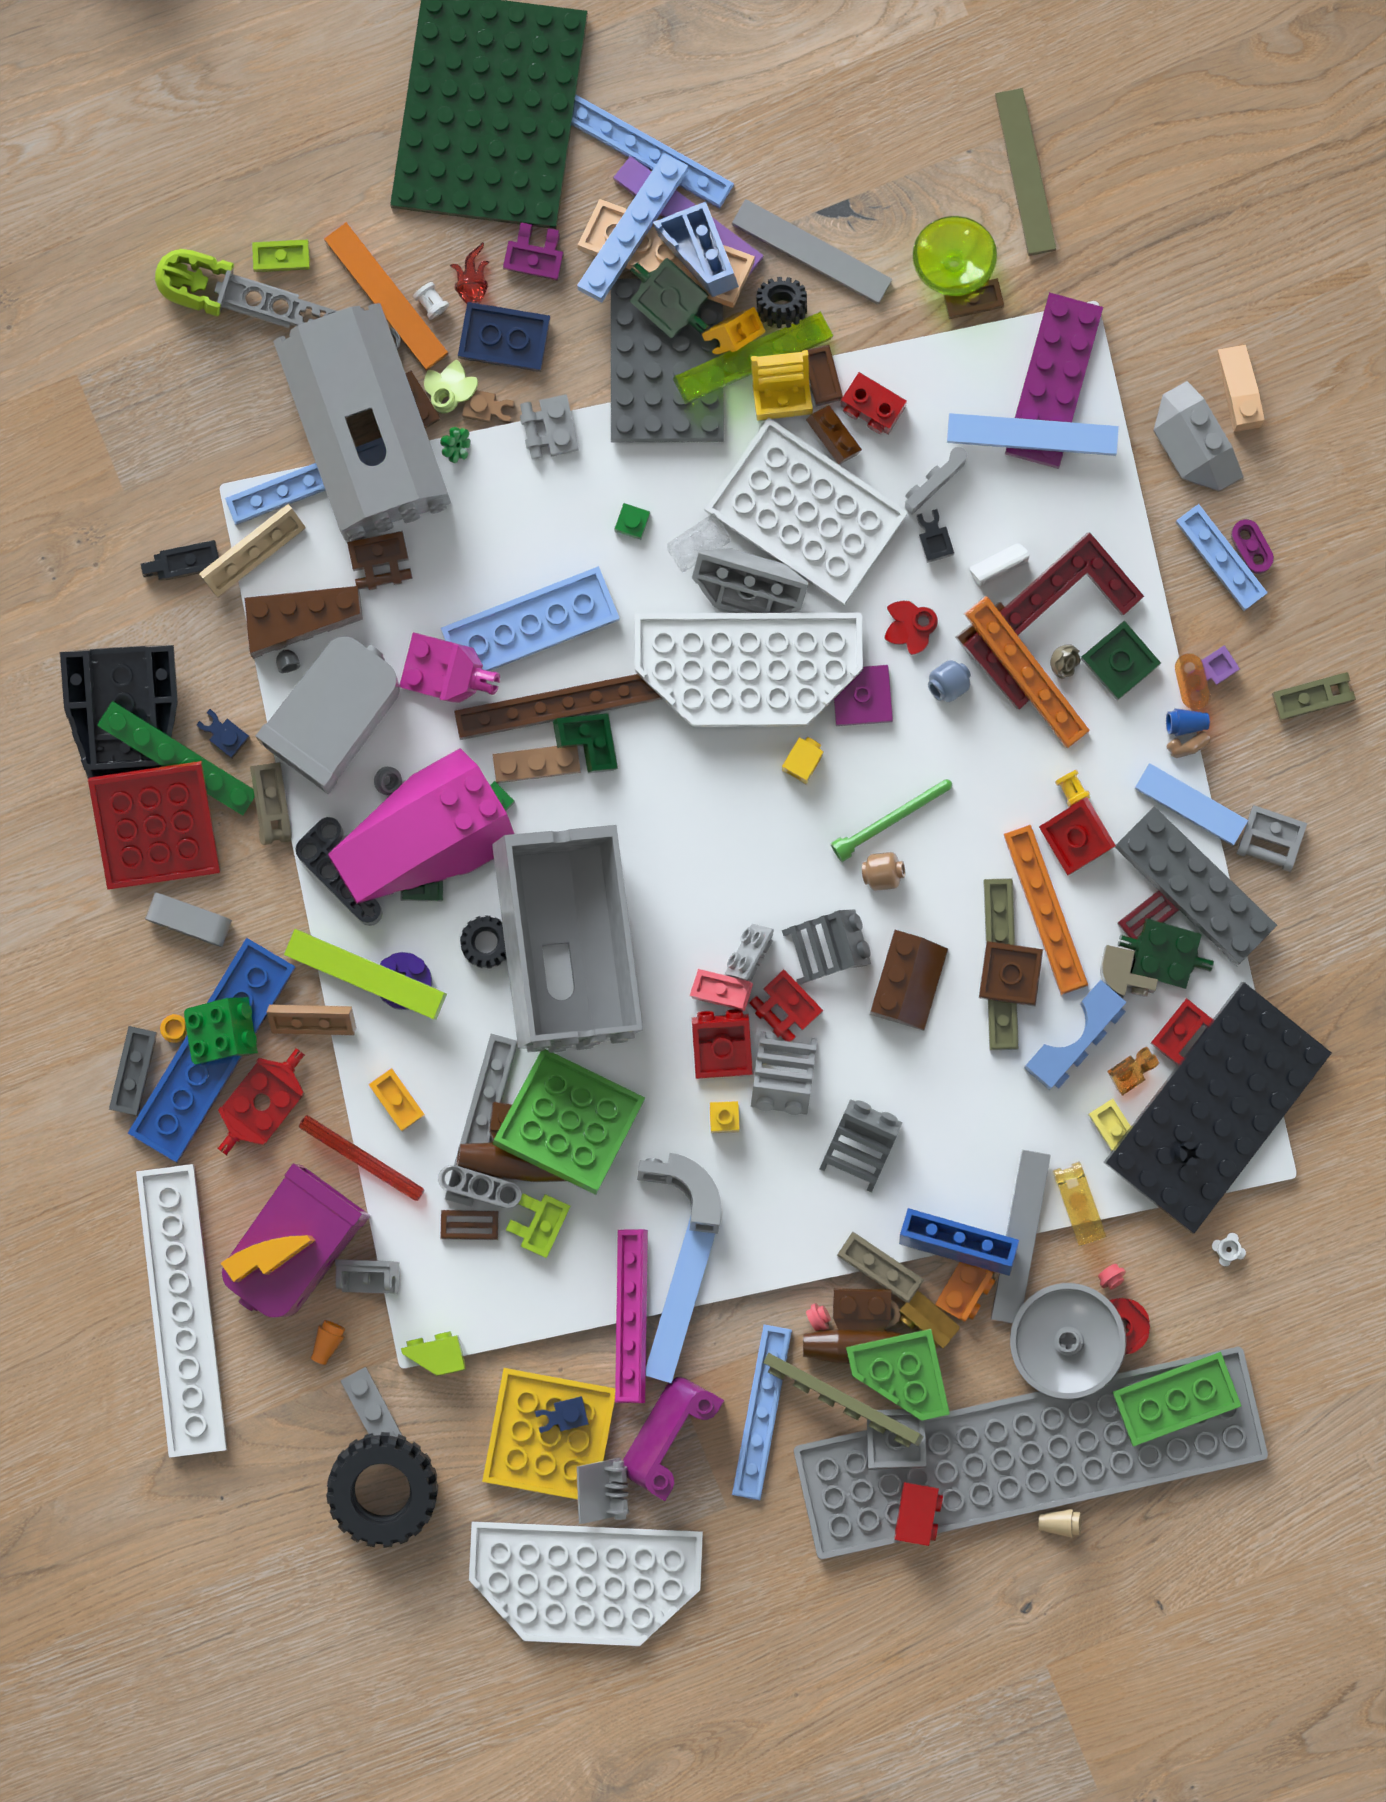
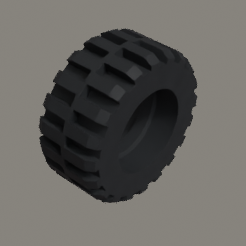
(370, 1526)

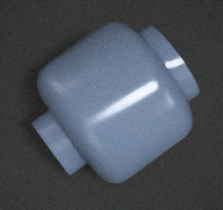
(949, 681)

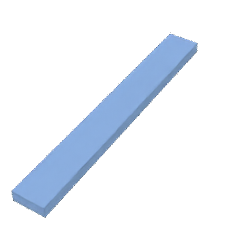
(647, 150)

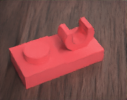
(721, 990)

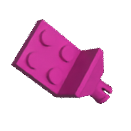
(445, 670)

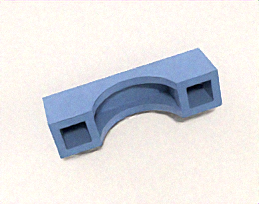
(1099, 1008)

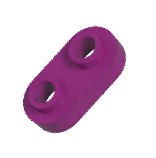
(1254, 546)

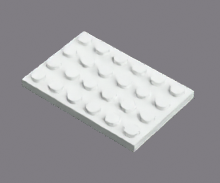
(806, 511)

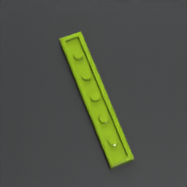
(365, 974)

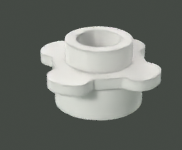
(1236, 1252)

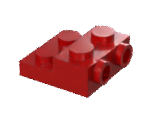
(722, 1044)

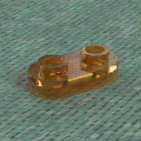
(1193, 681)

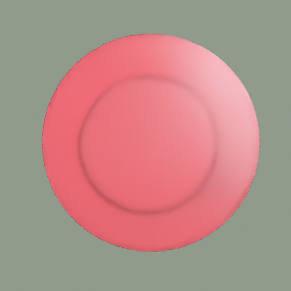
(1111, 1276)
(818, 1317)

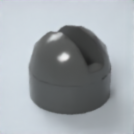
(287, 661)

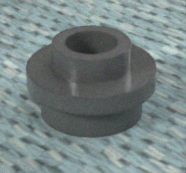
(395, 780)

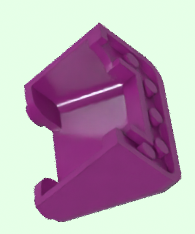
(660, 1430)

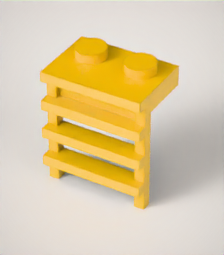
(781, 385)

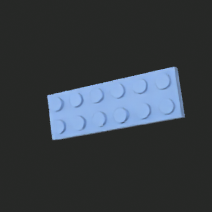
(536, 620)

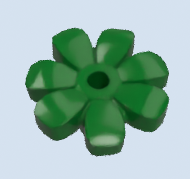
(455, 444)

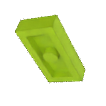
(281, 255)

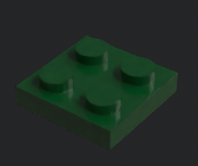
(1120, 660)

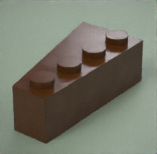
(298, 616)

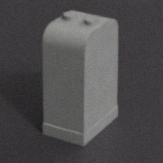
(332, 711)

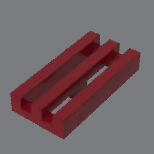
(1129, 931)

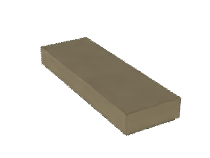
(880, 1267)

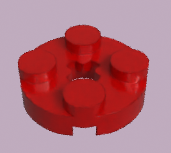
(1137, 1324)

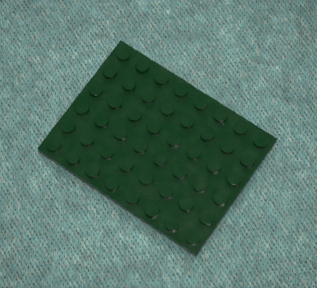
(489, 110)

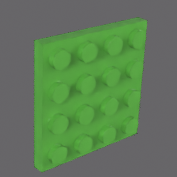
(569, 1121)

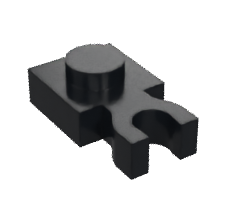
(935, 540)

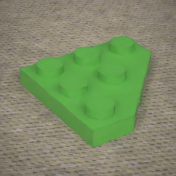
(903, 1371)

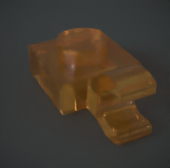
(1130, 1072)

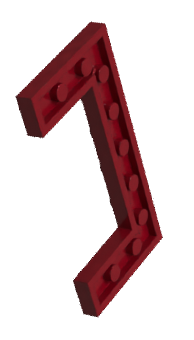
(1082, 559)

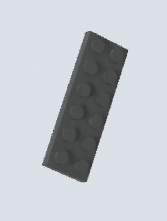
(1195, 886)

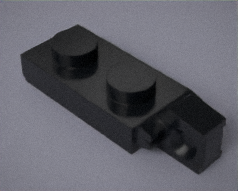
(181, 561)

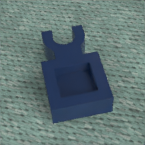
(225, 736)
(567, 1414)

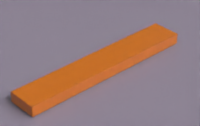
(382, 290)
(1026, 672)
(1045, 910)

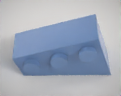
(699, 247)

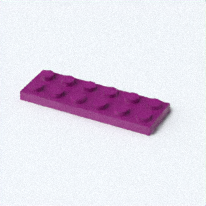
(1057, 368)

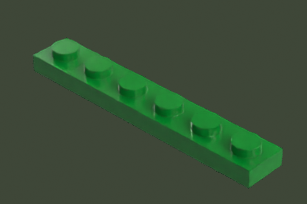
(170, 752)

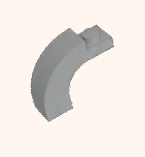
(694, 1183)

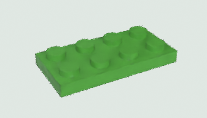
(1176, 1399)

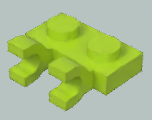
(544, 1226)

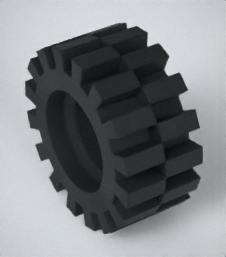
(781, 291)
(468, 938)

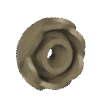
(1065, 660)

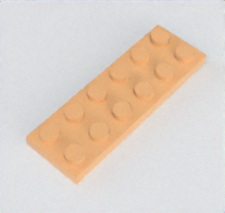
(653, 250)

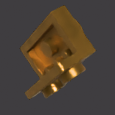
(925, 1315)

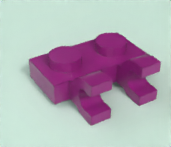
(532, 259)

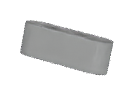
(188, 919)
(493, 1190)

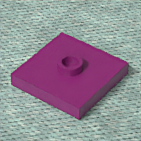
(865, 698)

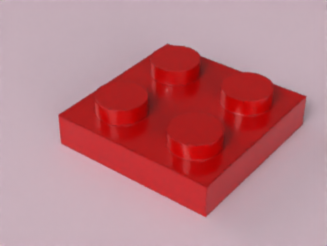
(1077, 836)

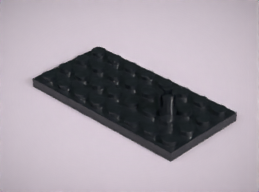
(1217, 1107)

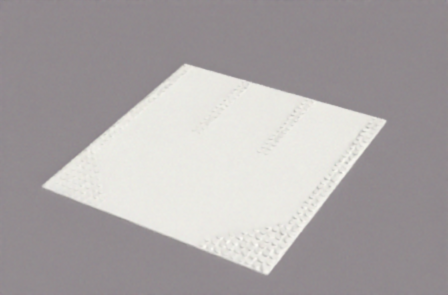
(734, 841)

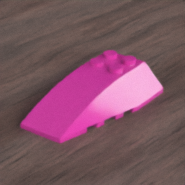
(424, 831)

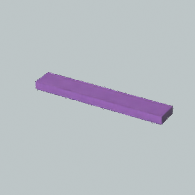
(633, 176)

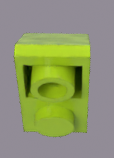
(437, 1356)

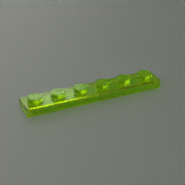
(737, 365)

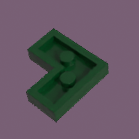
(593, 734)

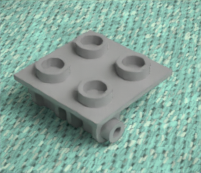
(754, 942)
(601, 1491)

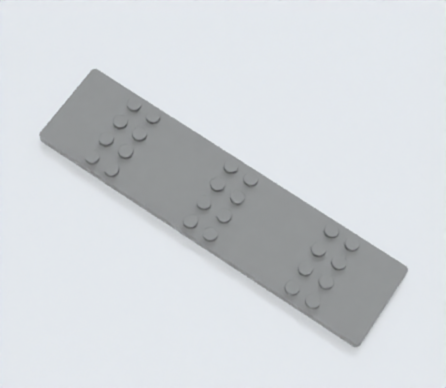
(1019, 1460)

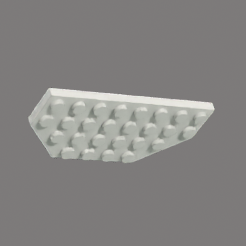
(748, 664)
(584, 1579)

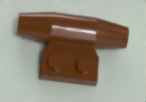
(497, 1162)
(860, 1319)

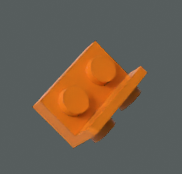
(963, 1291)

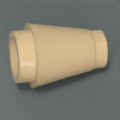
(1061, 1522)

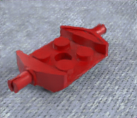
(239, 1111)

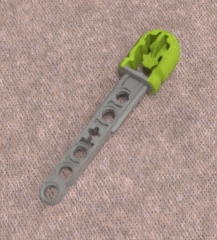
(231, 291)

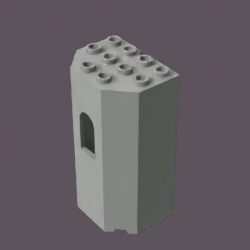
(345, 368)
(569, 892)

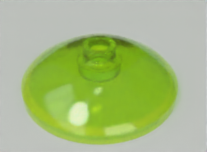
(959, 241)

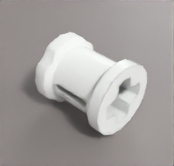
(437, 307)

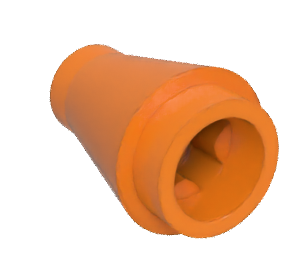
(327, 1340)

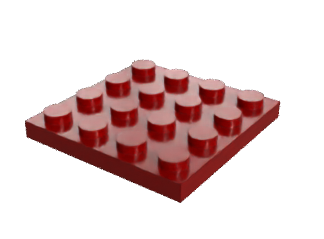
(154, 825)

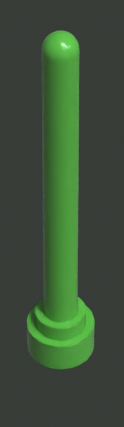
(845, 846)

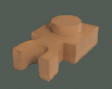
(483, 407)

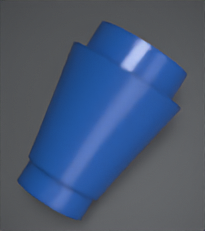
(1185, 722)

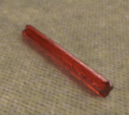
(361, 1158)

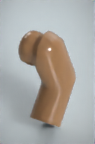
(1190, 747)

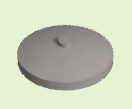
(1068, 1341)

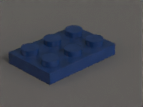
(504, 337)

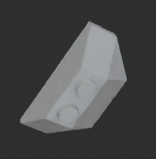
(1195, 439)
(748, 582)

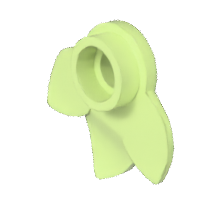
(450, 384)

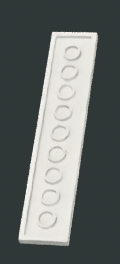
(181, 1311)

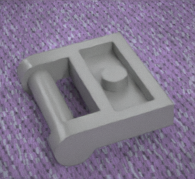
(1274, 829)

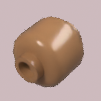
(883, 871)

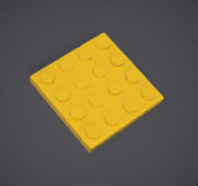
(545, 1460)

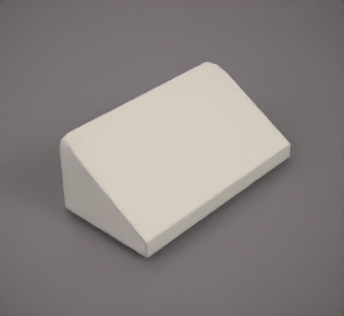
(999, 564)

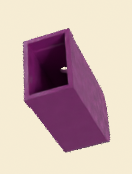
(297, 1208)

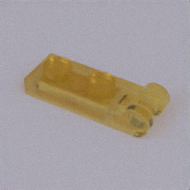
(1079, 1205)

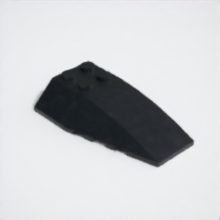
(134, 678)

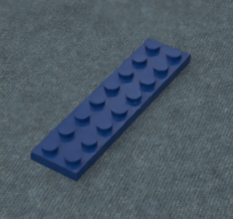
(191, 1089)

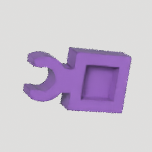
(1219, 665)

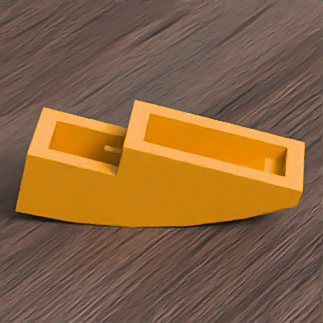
(265, 1255)

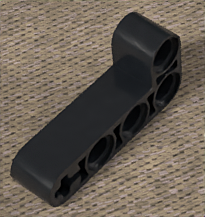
(321, 859)

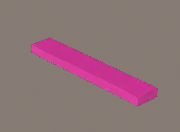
(631, 1316)

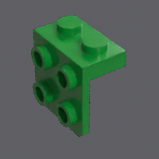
(220, 1030)

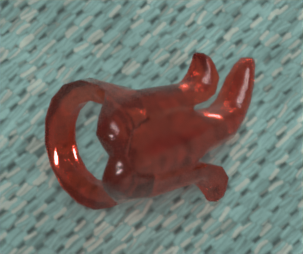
(471, 282)

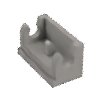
(367, 1276)

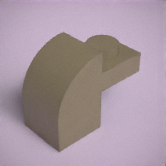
(1116, 973)

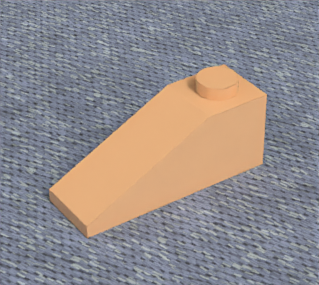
(1240, 389)

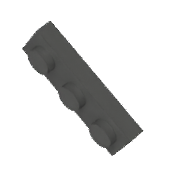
(133, 1071)

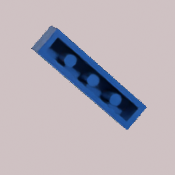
(958, 1242)

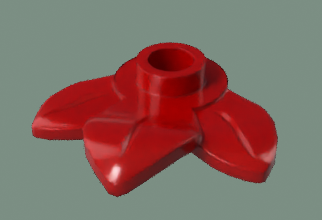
(906, 626)

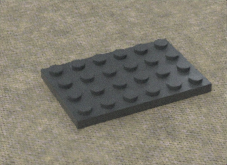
(643, 366)

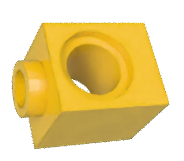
(803, 759)
(724, 1117)

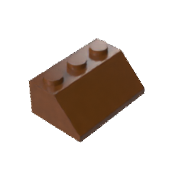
(909, 980)

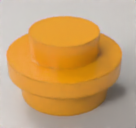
(173, 1028)

